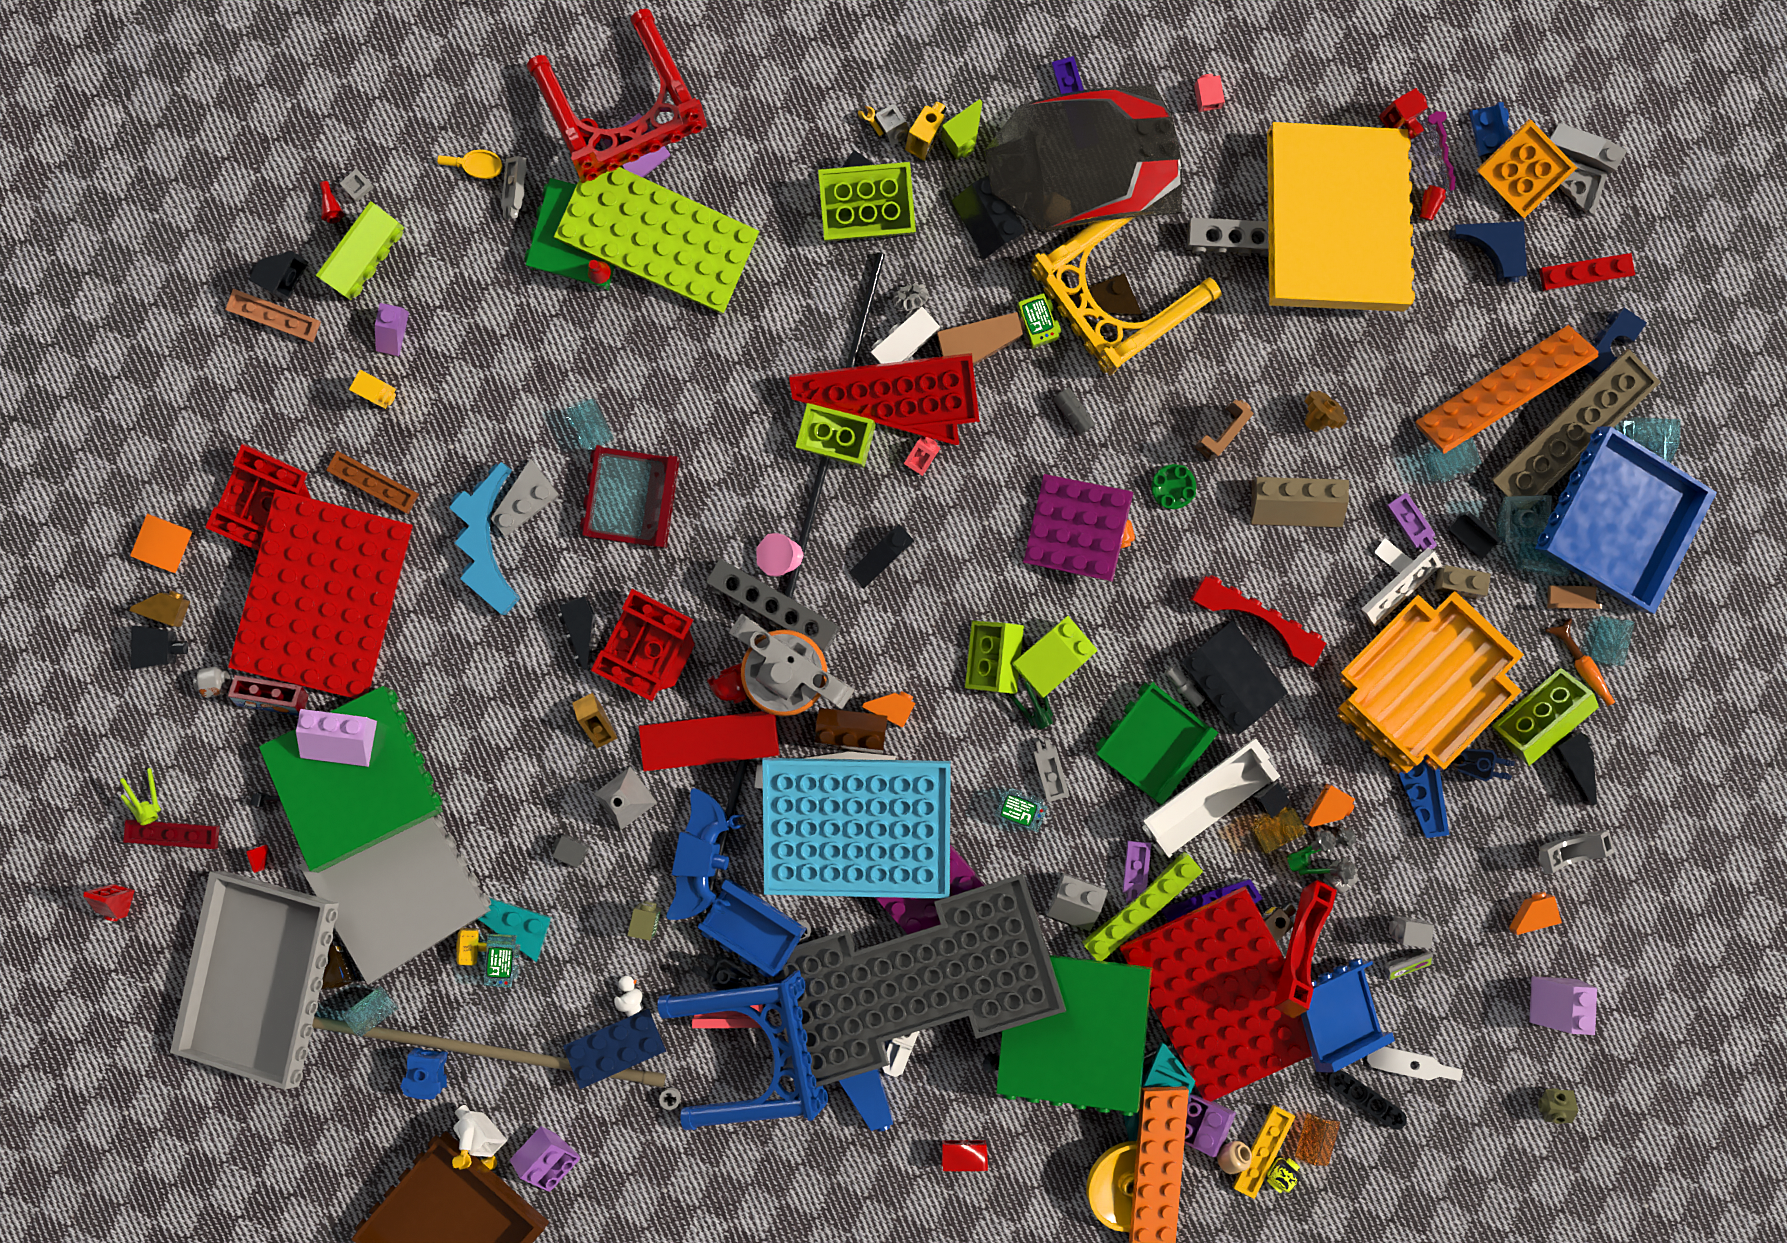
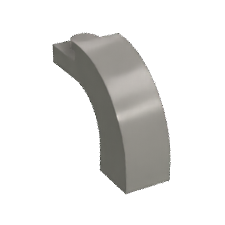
(1575, 849)

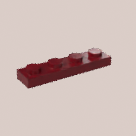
(172, 834)

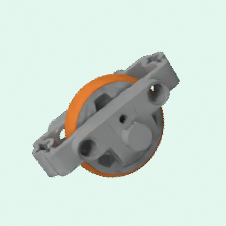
(775, 681)

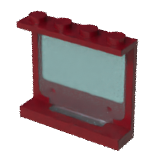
(630, 497)

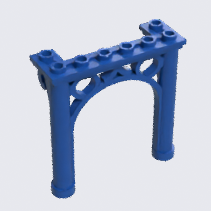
(806, 1099)

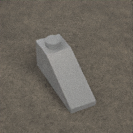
(1588, 148)

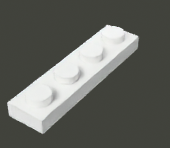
(1401, 586)

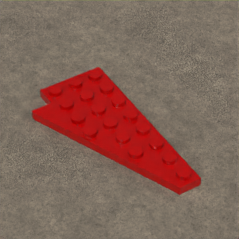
(909, 395)

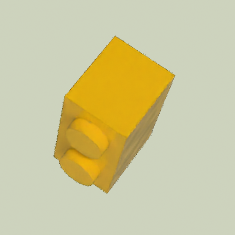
(373, 389)

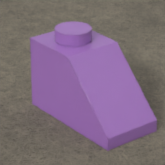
(390, 328)

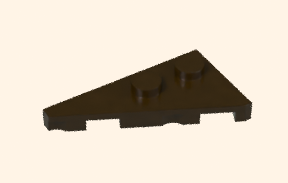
(1111, 296)

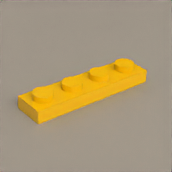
(1264, 1150)

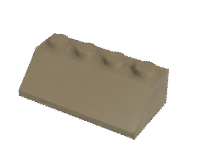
(1299, 502)

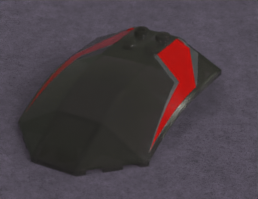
(1088, 158)

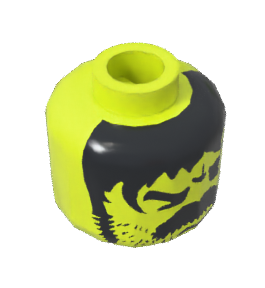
(1283, 1175)

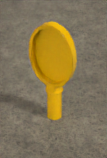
(476, 163)

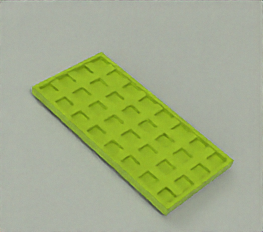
(658, 236)

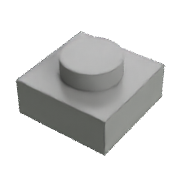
(356, 185)

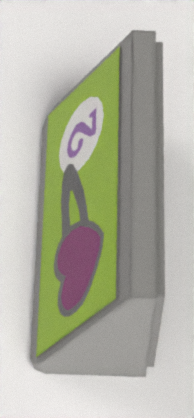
(1408, 964)

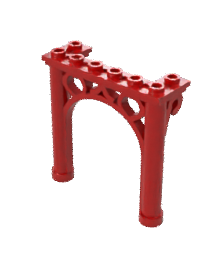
(591, 163)

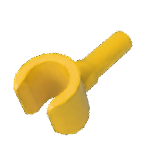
(870, 117)

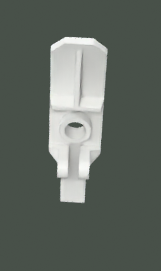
(898, 1054)
(1399, 1062)

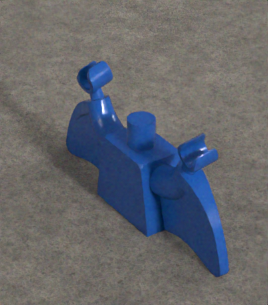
(699, 857)

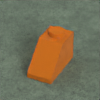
(894, 706)
(1330, 807)
(1536, 914)

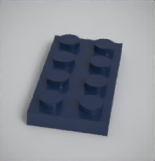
(614, 1048)

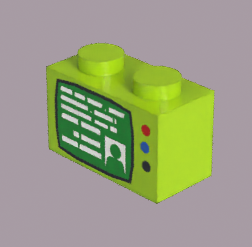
(1038, 320)

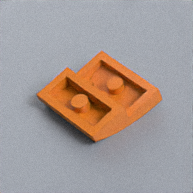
(161, 543)

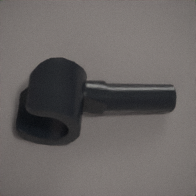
(259, 797)

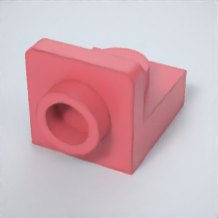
(922, 455)

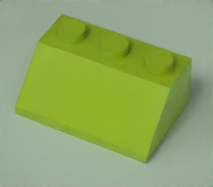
(991, 656)

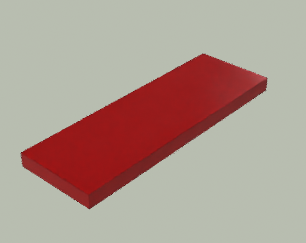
(708, 740)

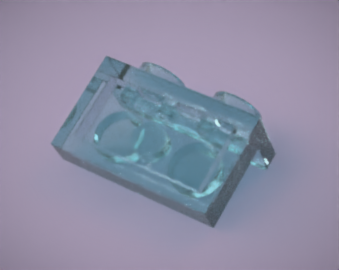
(590, 425)

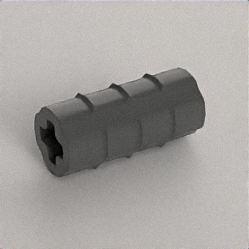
(1074, 411)

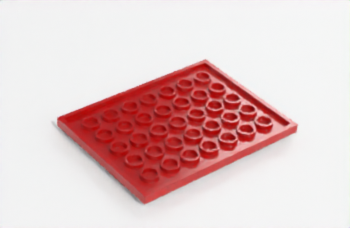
(320, 595)
(1217, 994)

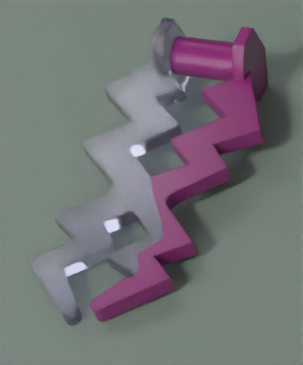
(1446, 168)

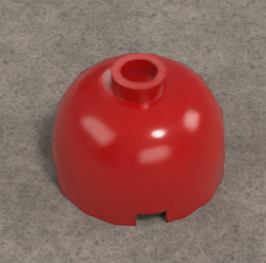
(728, 685)

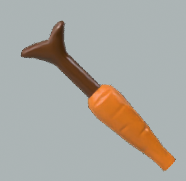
(1584, 664)

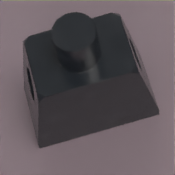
(154, 647)

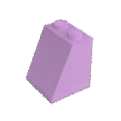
(1563, 1004)

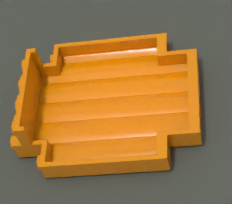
(1429, 683)

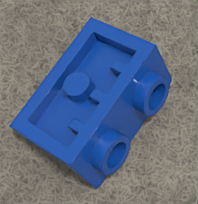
(1490, 128)

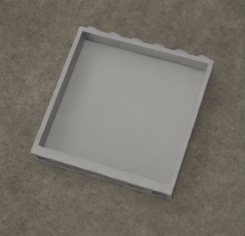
(400, 897)

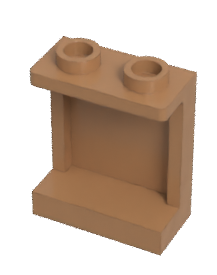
(1213, 449)

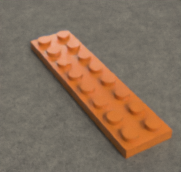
(1506, 389)
(1158, 1164)

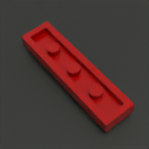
(1587, 272)

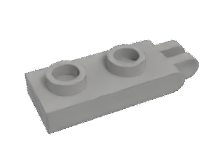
(513, 186)
(1050, 771)

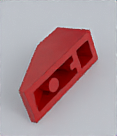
(110, 900)

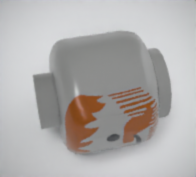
(212, 681)

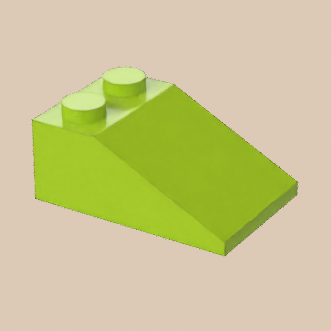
(836, 435)
(1054, 657)

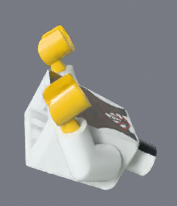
(477, 1137)

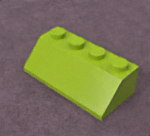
(361, 251)
(1545, 716)

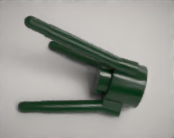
(1041, 717)

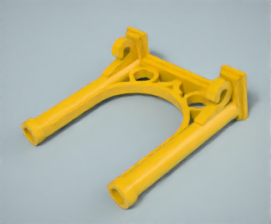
(1148, 331)

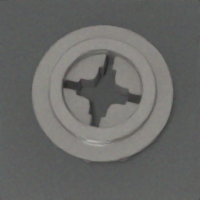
(910, 297)

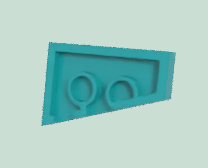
(515, 920)

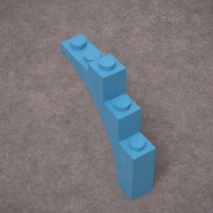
(475, 541)

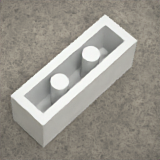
(905, 339)

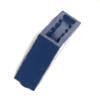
(1501, 243)

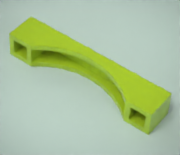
(1145, 906)

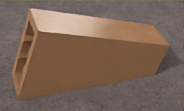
(981, 337)

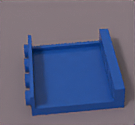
(1343, 1018)

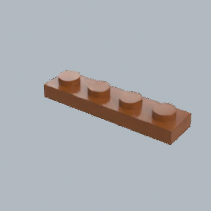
(372, 482)

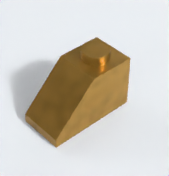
(164, 607)
(594, 720)

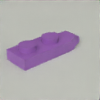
(1412, 522)
(1136, 869)

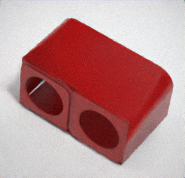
(964, 1155)

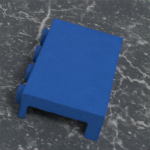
(752, 929)

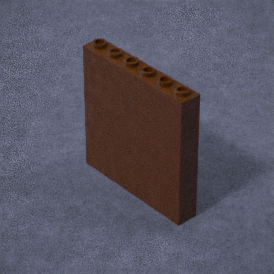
(450, 1204)

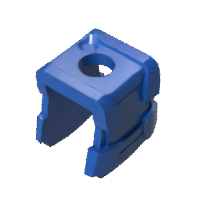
(424, 1074)

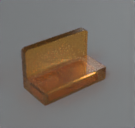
(1317, 1140)

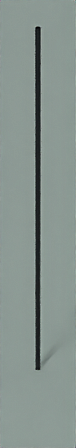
(805, 532)

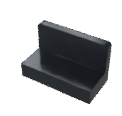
(1473, 534)

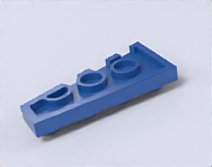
(1427, 799)

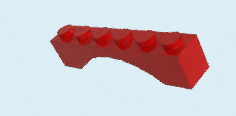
(1299, 644)
(1295, 982)

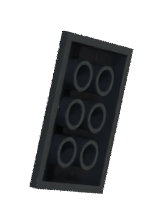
(1233, 678)

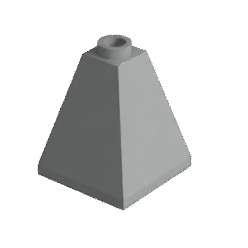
(634, 796)

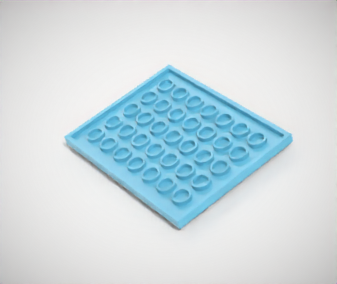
(856, 827)

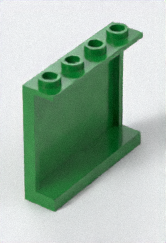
(550, 254)
(1155, 742)

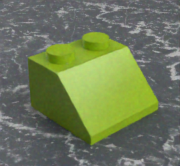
(962, 130)

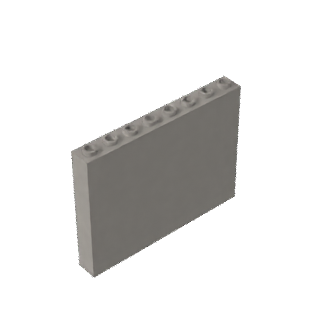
(254, 979)

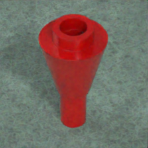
(330, 211)
(598, 271)

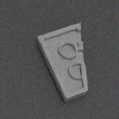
(524, 500)

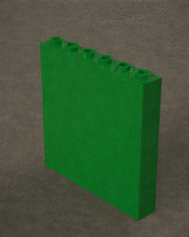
(352, 807)
(1091, 1049)

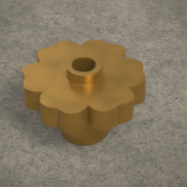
(1323, 412)

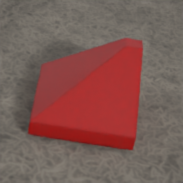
(258, 857)

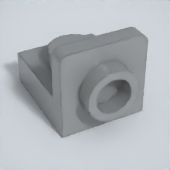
(893, 124)

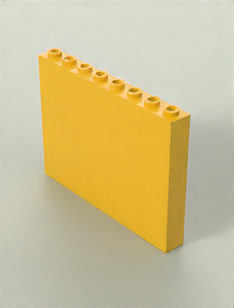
(1339, 217)

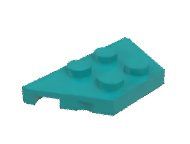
(1163, 1072)

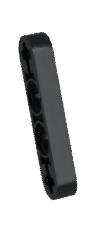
(1366, 1099)

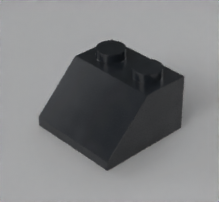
(279, 273)

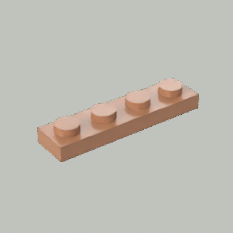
(273, 315)

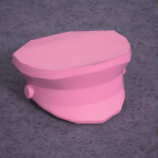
(778, 555)

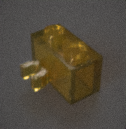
(1277, 831)

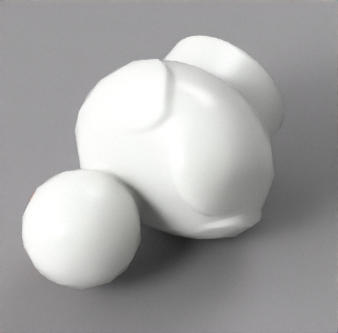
(631, 1000)

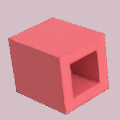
(1209, 93)

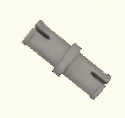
(1184, 686)

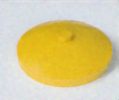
(1111, 1186)

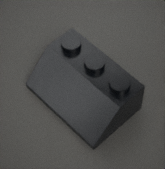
(987, 219)

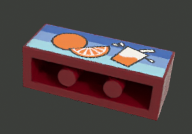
(268, 695)

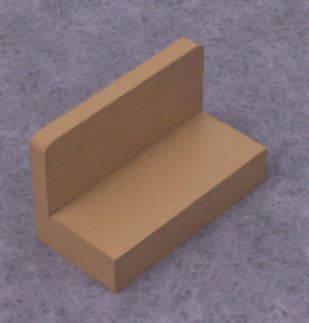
(1572, 597)

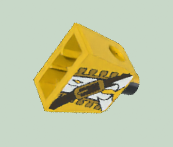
(926, 130)

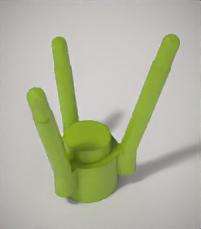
(143, 812)

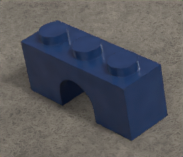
(1621, 326)

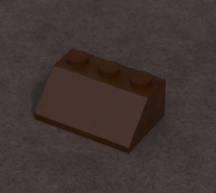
(850, 731)

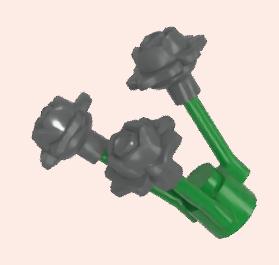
(1325, 841)

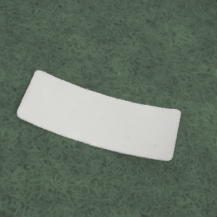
(1393, 556)

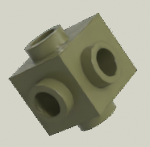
(1558, 1106)

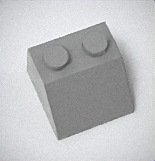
(1077, 901)

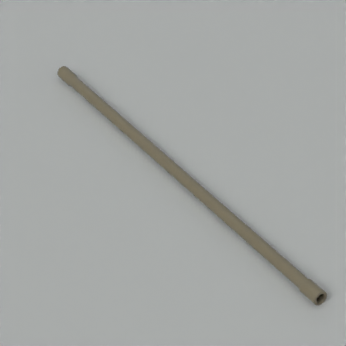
(644, 1077)

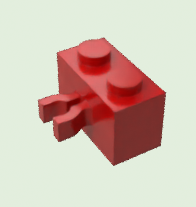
(1404, 113)

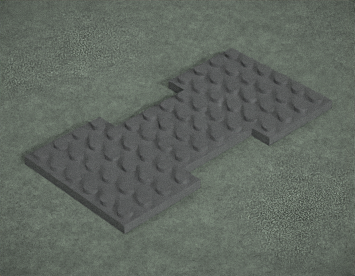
(976, 964)

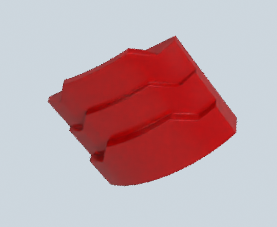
(250, 493)
(646, 646)

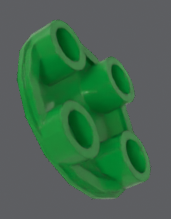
(1173, 486)

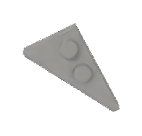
(1584, 187)

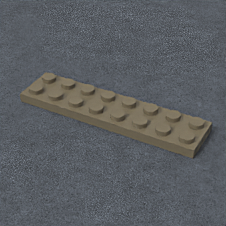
(1569, 433)

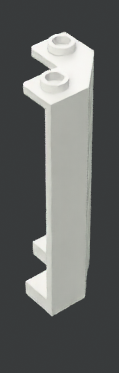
(1209, 798)

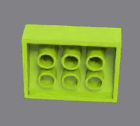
(867, 201)

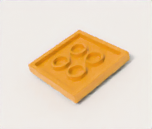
(1526, 168)

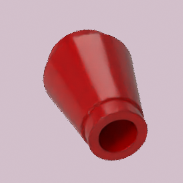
(1432, 201)

